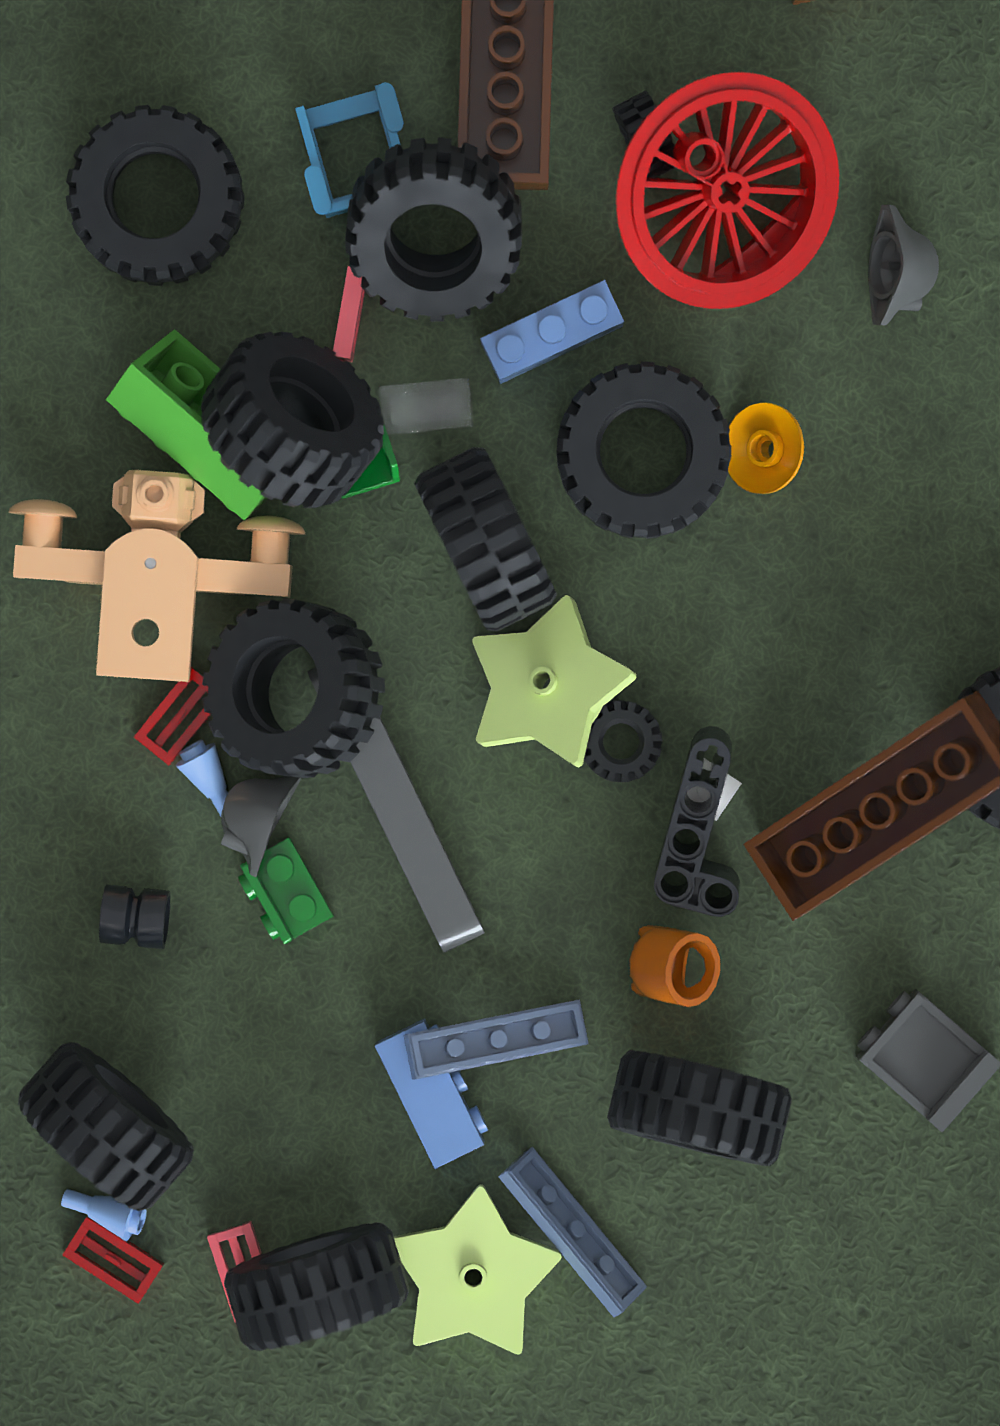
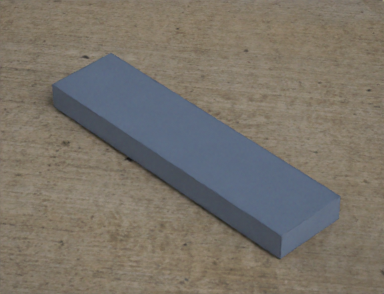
(495, 1039)
(572, 1232)

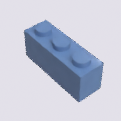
(552, 332)
(433, 1102)

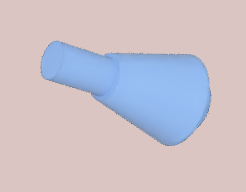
(203, 768)
(106, 1212)

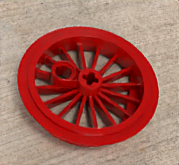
(783, 245)

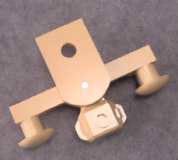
(152, 569)

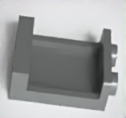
(927, 1058)

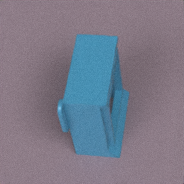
(382, 100)

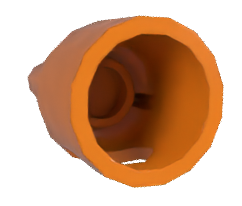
(660, 965)

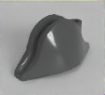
(900, 267)
(252, 814)

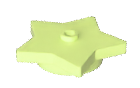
(577, 690)
(479, 1241)

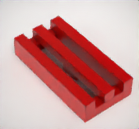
(156, 746)
(102, 1273)

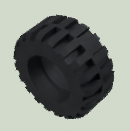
(118, 145)
(424, 281)
(657, 389)
(292, 419)
(485, 538)
(242, 679)
(699, 1107)
(105, 1126)
(316, 1286)

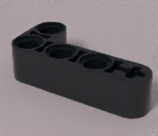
(700, 819)

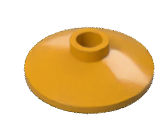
(750, 438)

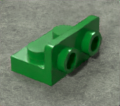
(286, 893)

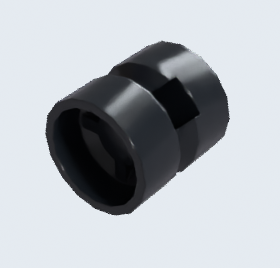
(133, 916)

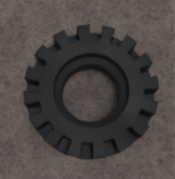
(629, 116)
(648, 749)

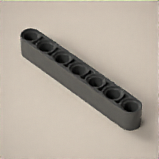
(413, 838)

